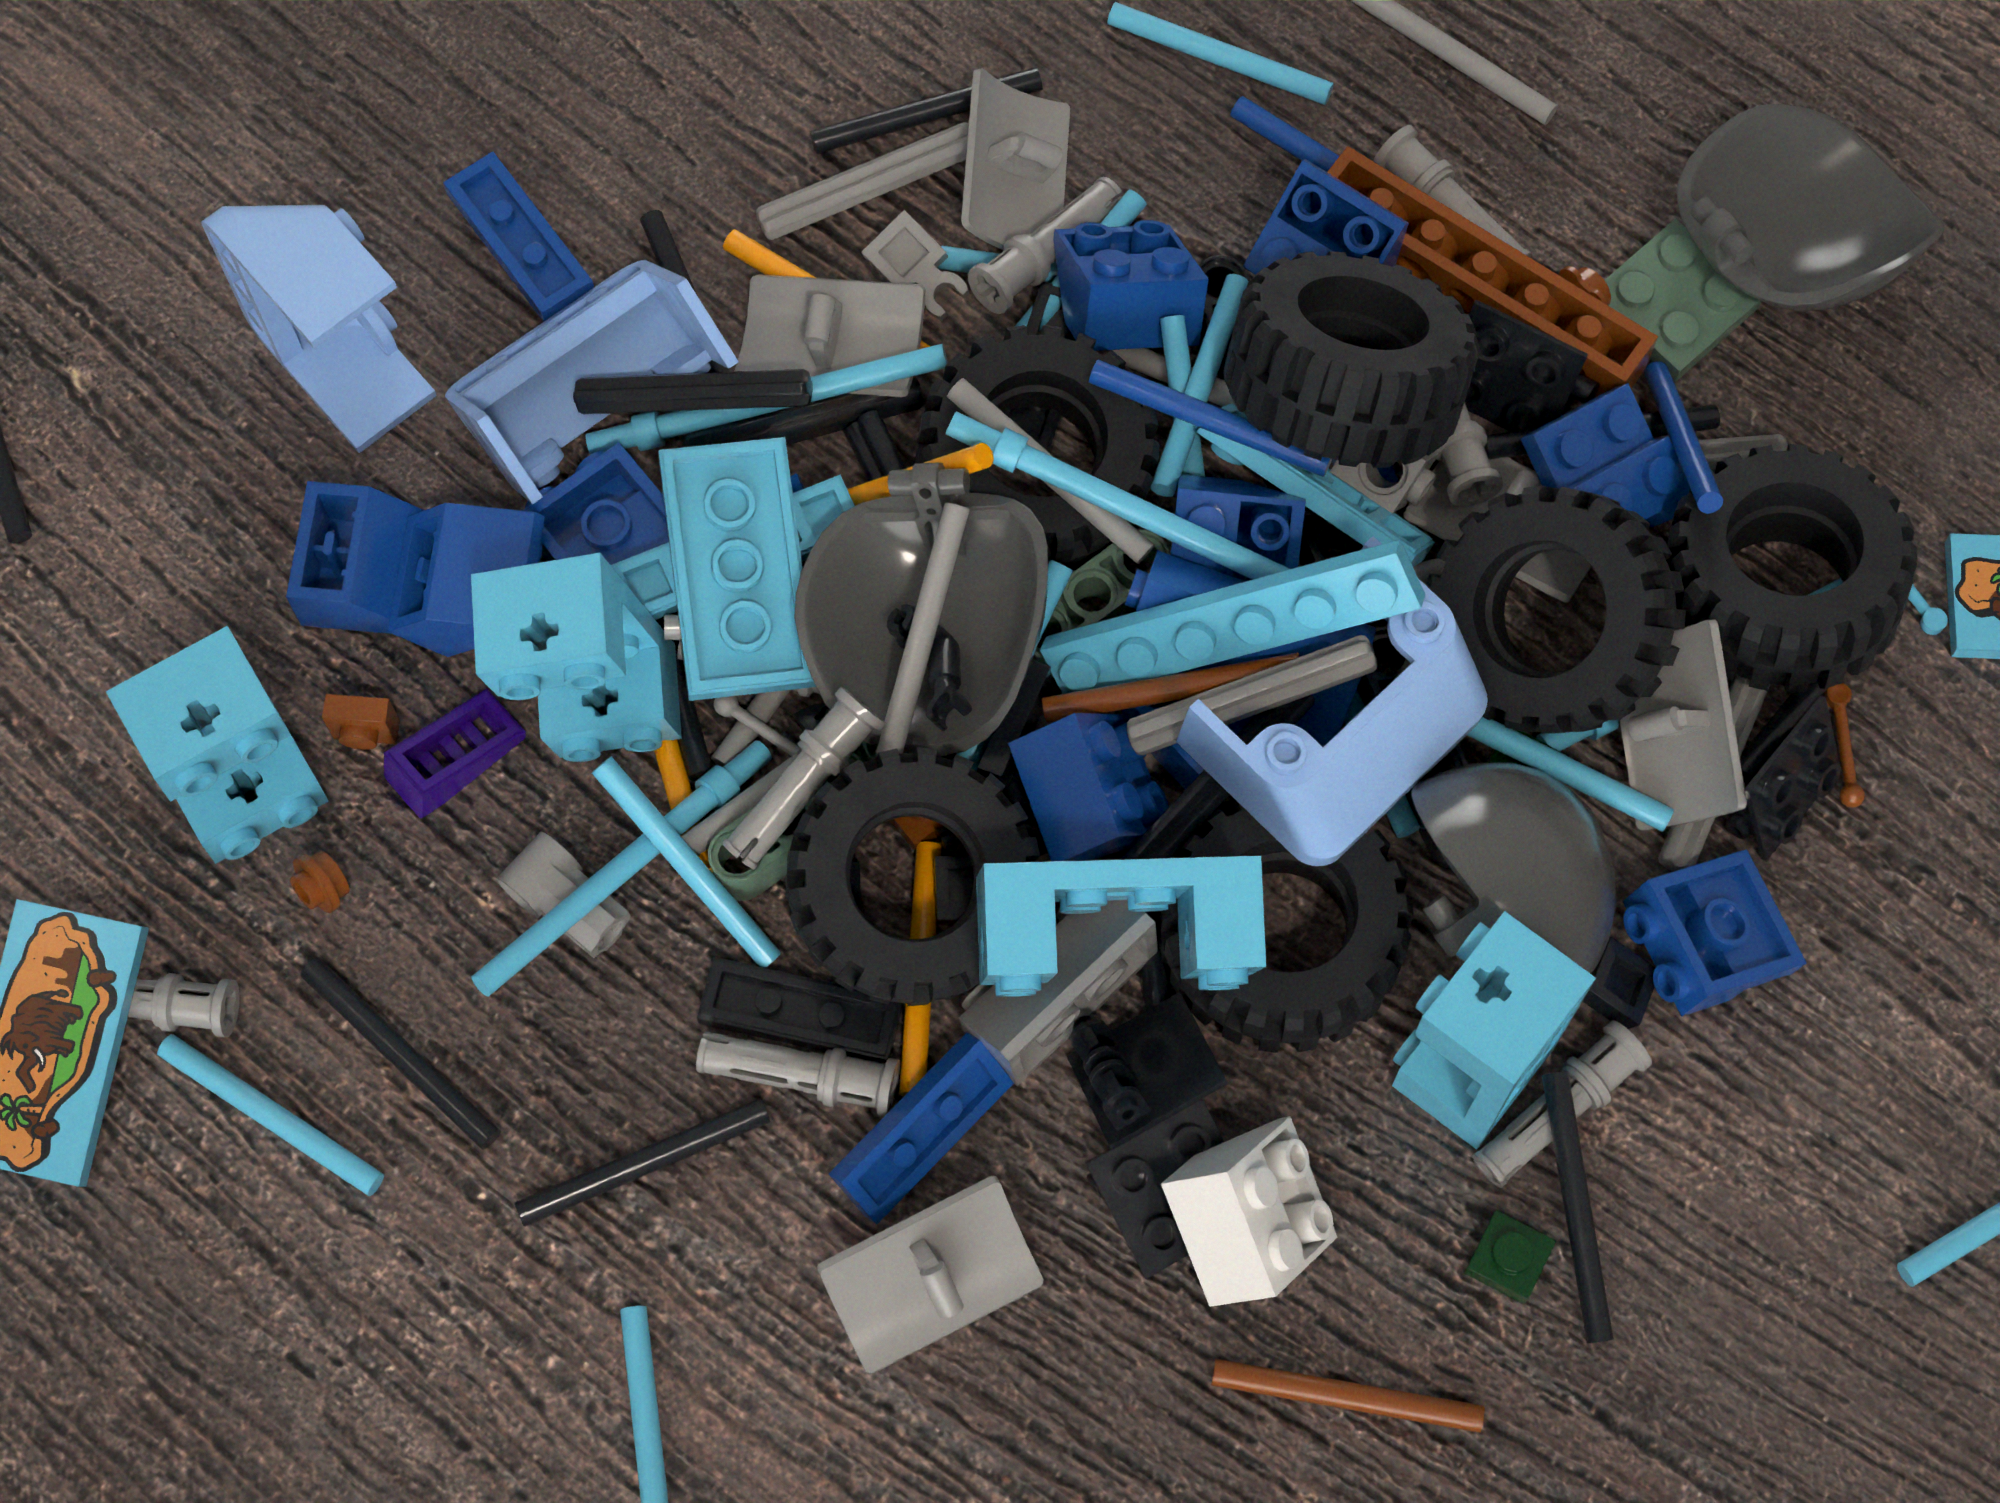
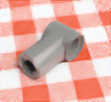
(545, 877)

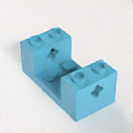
(579, 646)
(215, 738)
(1216, 914)
(1489, 1027)

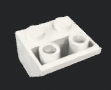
(1250, 1213)

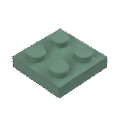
(1678, 298)

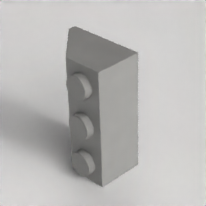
(1093, 962)

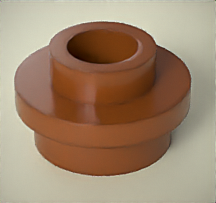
(319, 881)

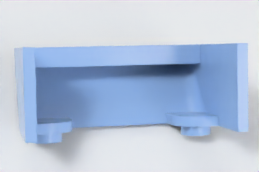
(319, 312)
(625, 326)
(1331, 795)

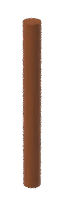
(1153, 690)
(1348, 1395)

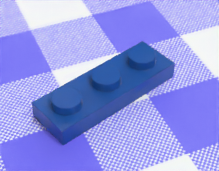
(518, 236)
(921, 1128)

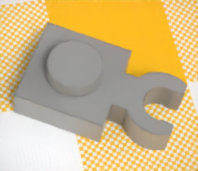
(911, 256)

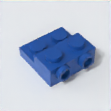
(1610, 453)
(603, 510)
(1711, 932)

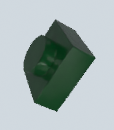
(1510, 1257)

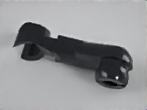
(943, 667)

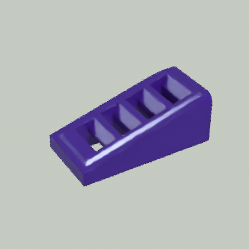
(444, 783)

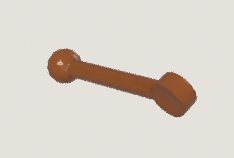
(1837, 698)

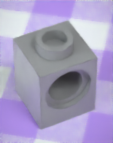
(1390, 495)

